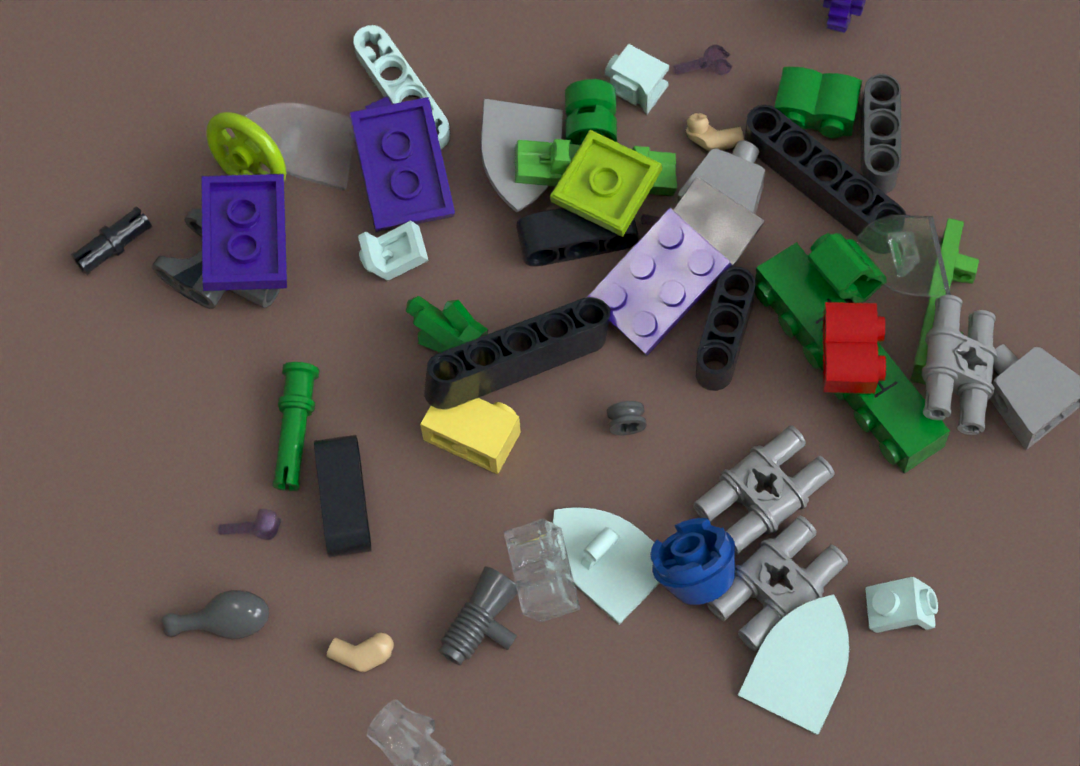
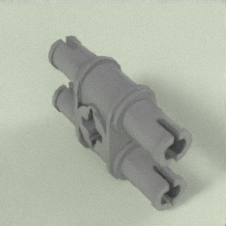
(959, 365)
(763, 469)
(775, 562)

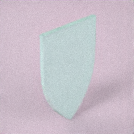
(607, 559)
(801, 664)

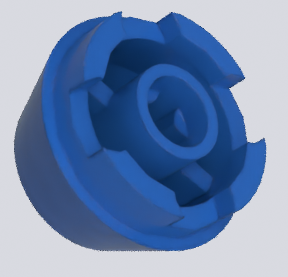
(695, 561)

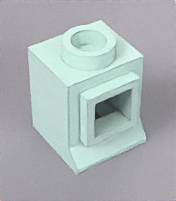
(637, 77)

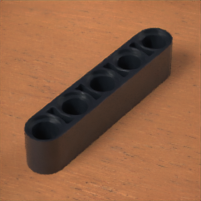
(815, 162)
(516, 353)

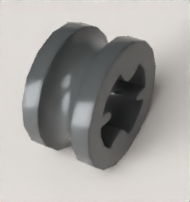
(626, 418)

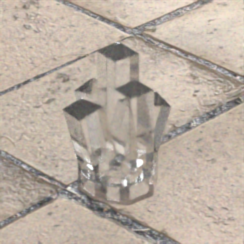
(406, 738)

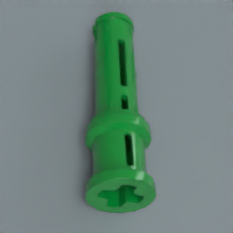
(295, 406)

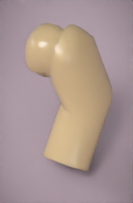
(709, 137)
(364, 655)

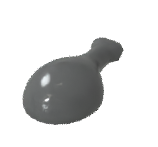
(228, 615)

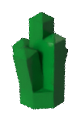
(443, 328)

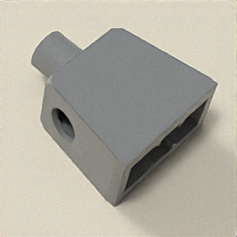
(732, 174)
(1033, 393)

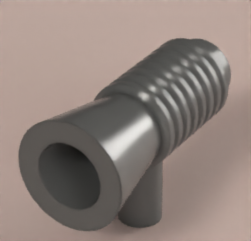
(477, 618)

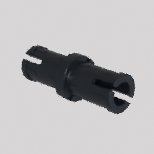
(111, 240)

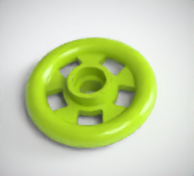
(246, 150)

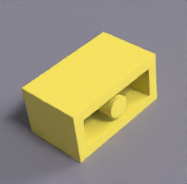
(474, 431)

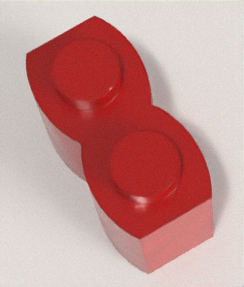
(851, 347)

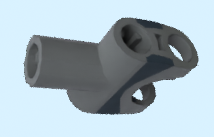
(186, 275)

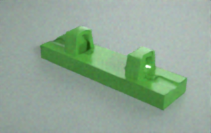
(546, 162)
(957, 268)

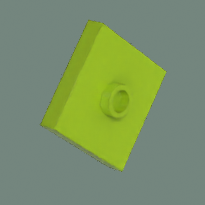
(606, 183)

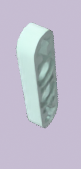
(405, 85)

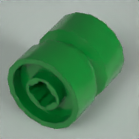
(590, 106)

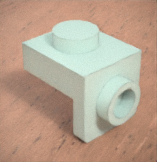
(394, 251)
(901, 605)

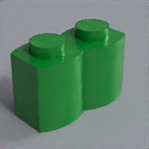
(819, 100)
(846, 267)

